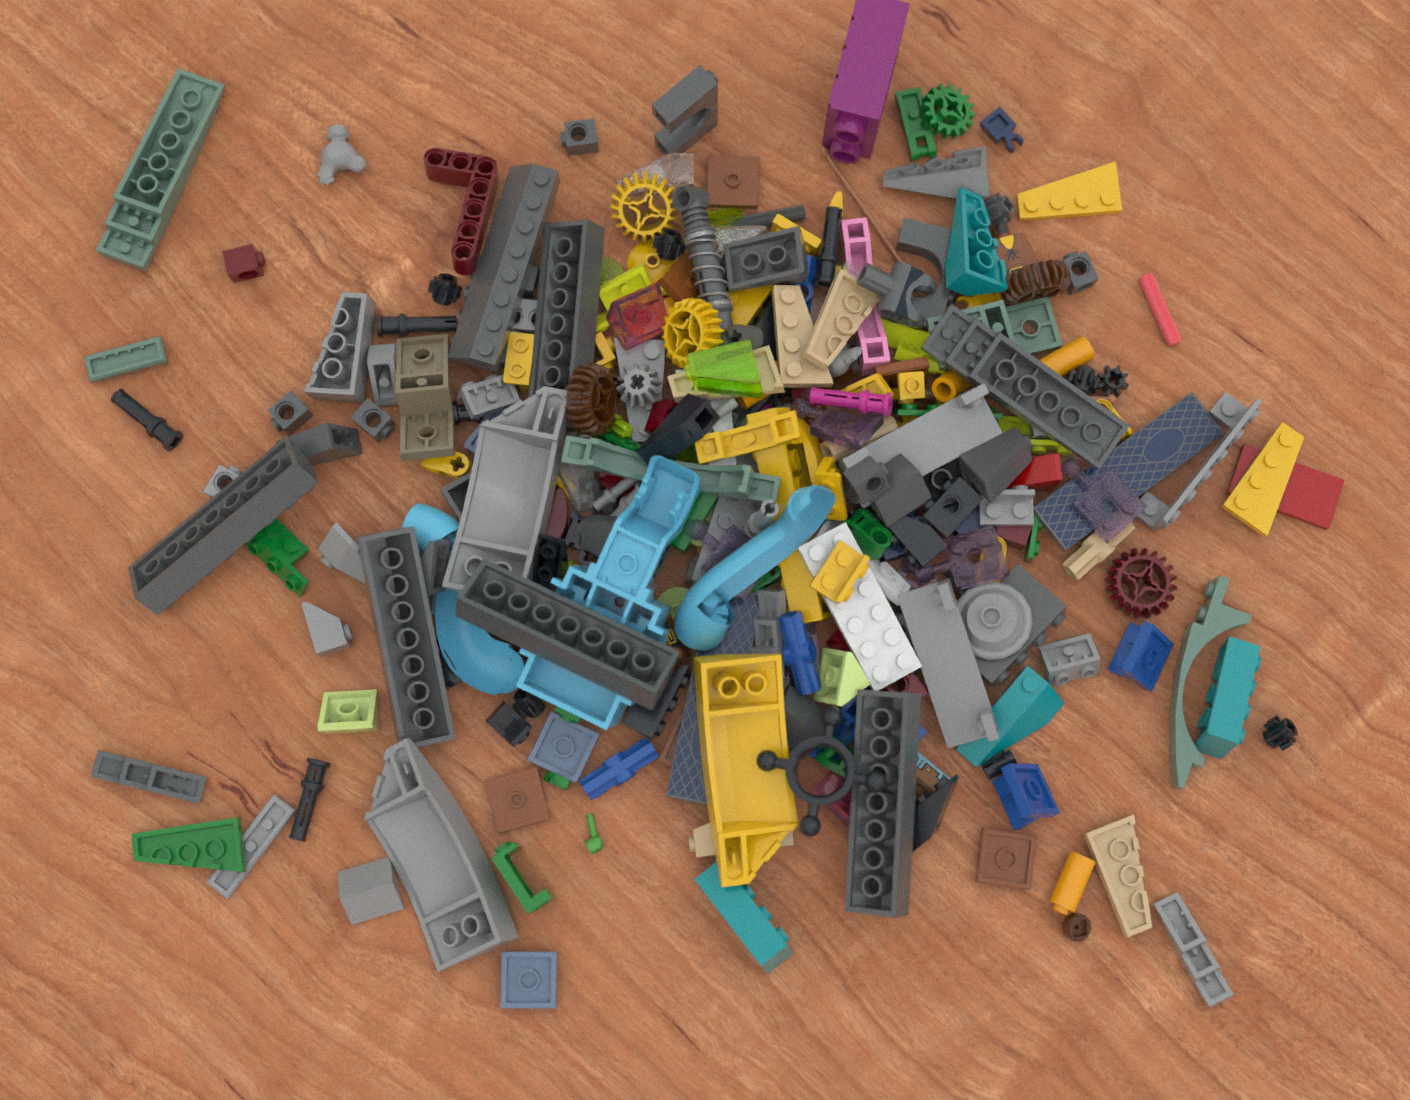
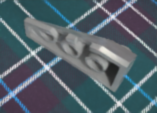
(944, 177)
(342, 552)

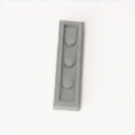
(255, 842)

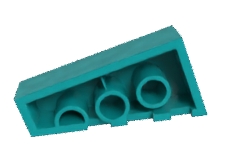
(1228, 698)
(746, 919)

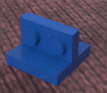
(1141, 654)
(1025, 794)

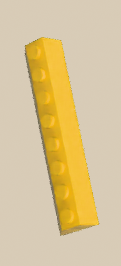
(790, 464)

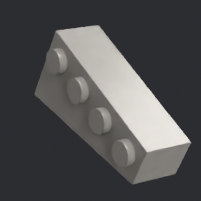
(655, 356)
(343, 364)

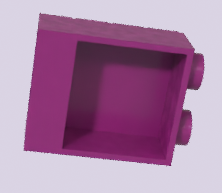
(863, 78)

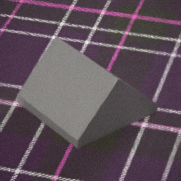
(370, 890)

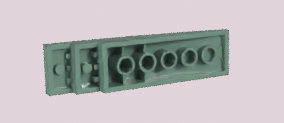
(160, 170)

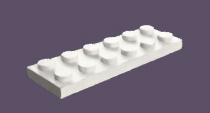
(865, 618)

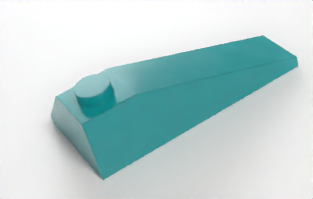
(972, 255)
(1019, 712)

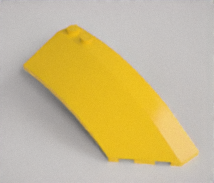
(737, 719)

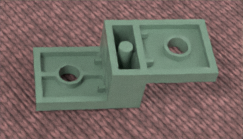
(1010, 323)

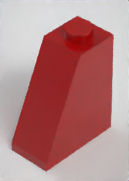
(1041, 474)

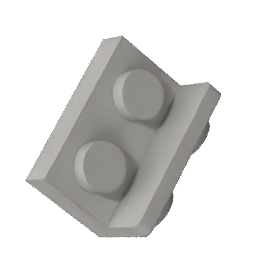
(487, 396)
(1008, 509)
(1070, 659)

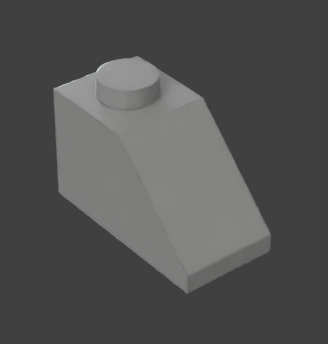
(382, 372)
(326, 630)

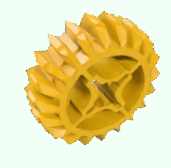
(655, 211)
(690, 328)

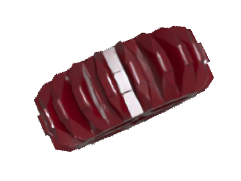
(1150, 564)

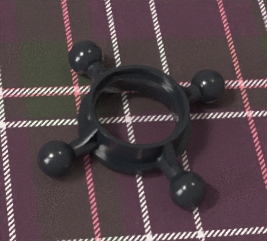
(767, 761)

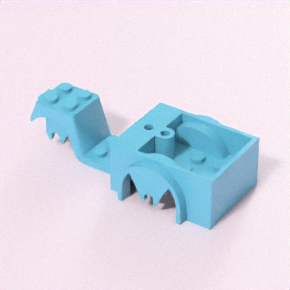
(625, 572)

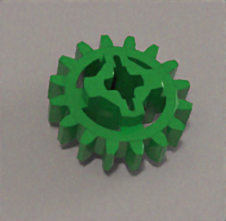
(947, 111)

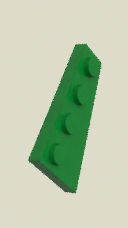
(195, 845)

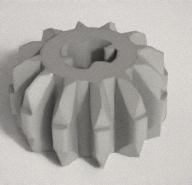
(644, 376)

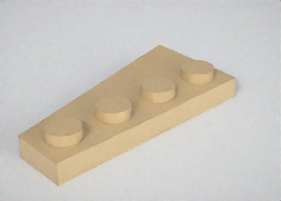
(838, 319)
(792, 333)
(767, 371)
(1118, 865)

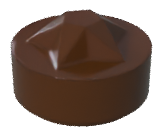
(1076, 927)

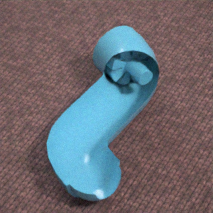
(705, 609)
(473, 651)

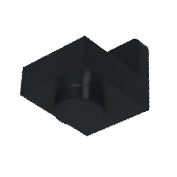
(509, 724)

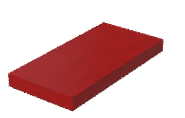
(1308, 494)

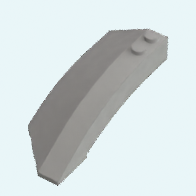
(510, 488)
(438, 859)

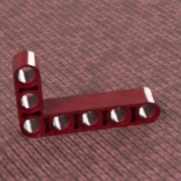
(481, 178)

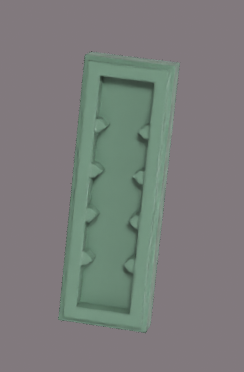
(126, 359)

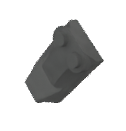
(765, 260)

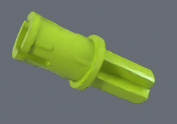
(621, 427)

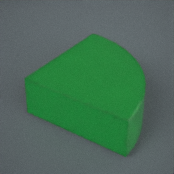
(557, 780)

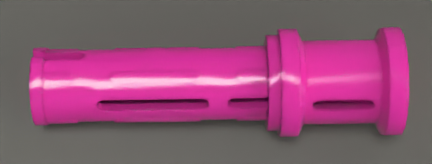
(863, 401)

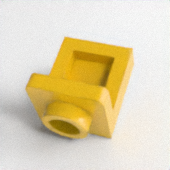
(606, 349)
(910, 386)

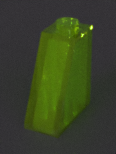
(725, 370)

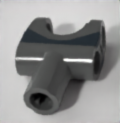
(897, 291)

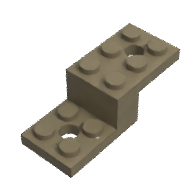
(425, 397)

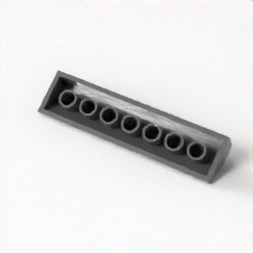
(505, 267)
(566, 302)
(222, 526)
(566, 633)
(406, 636)
(883, 821)

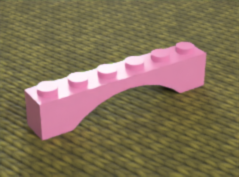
(870, 335)

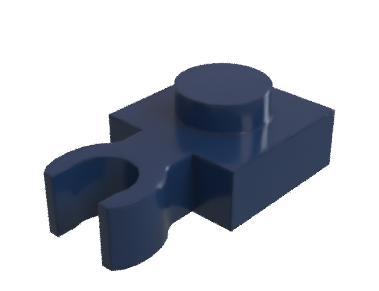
(1000, 127)

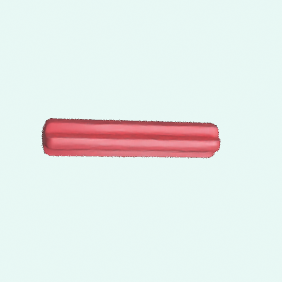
(1160, 309)

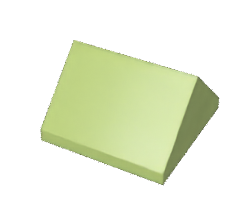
(839, 677)
(349, 712)

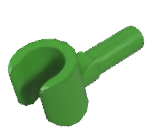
(593, 844)

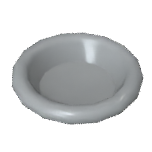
(995, 619)

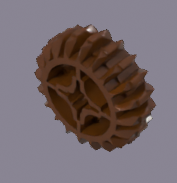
(1037, 282)
(591, 399)

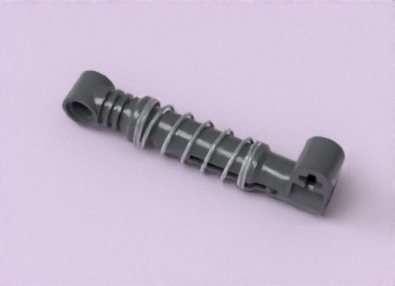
(699, 234)

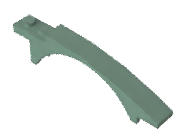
(717, 481)
(1213, 620)

